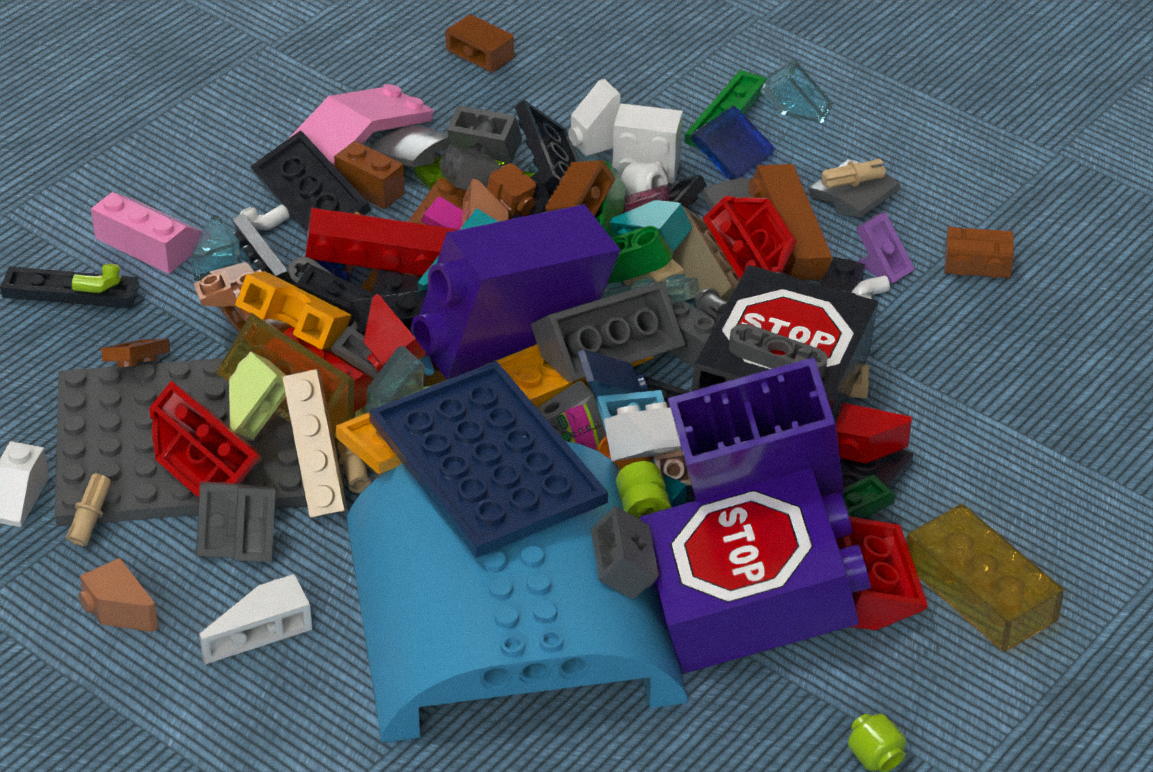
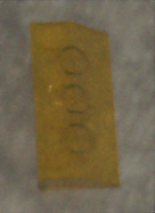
(291, 359)

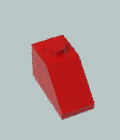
(387, 333)
(870, 433)

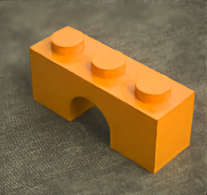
(279, 300)

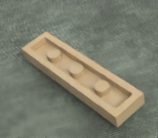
(314, 443)

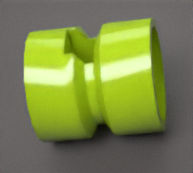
(642, 489)

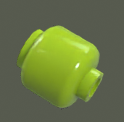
(877, 742)

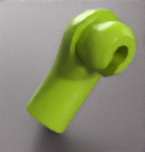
(98, 284)

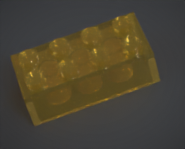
(984, 577)

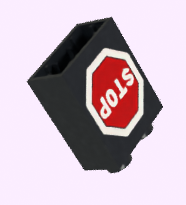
(798, 310)

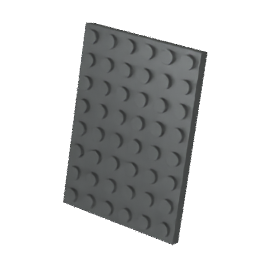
(109, 432)

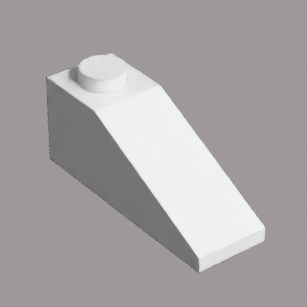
(260, 618)

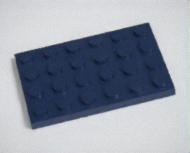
(487, 458)

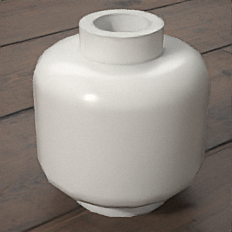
(643, 176)

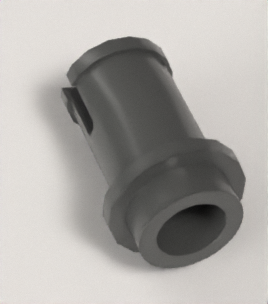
(710, 302)

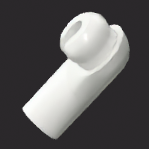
(267, 221)
(872, 287)

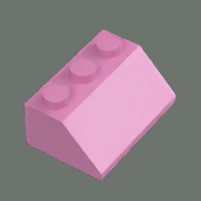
(144, 232)

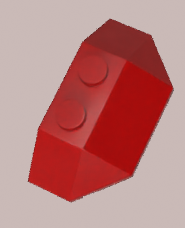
(751, 233)
(196, 442)

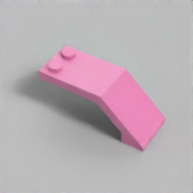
(359, 114)

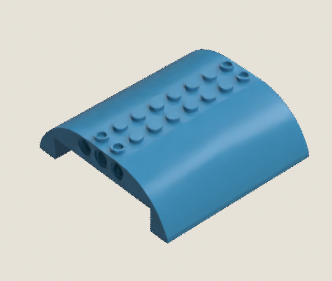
(498, 622)

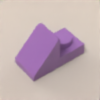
(884, 249)

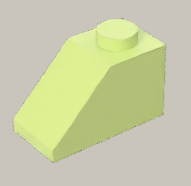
(254, 394)

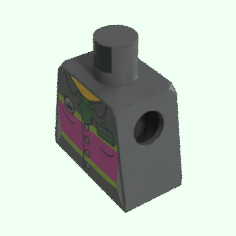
(575, 416)

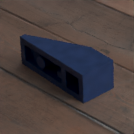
(610, 375)

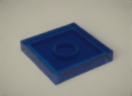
(732, 143)

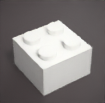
(647, 136)

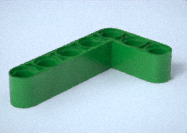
(640, 249)

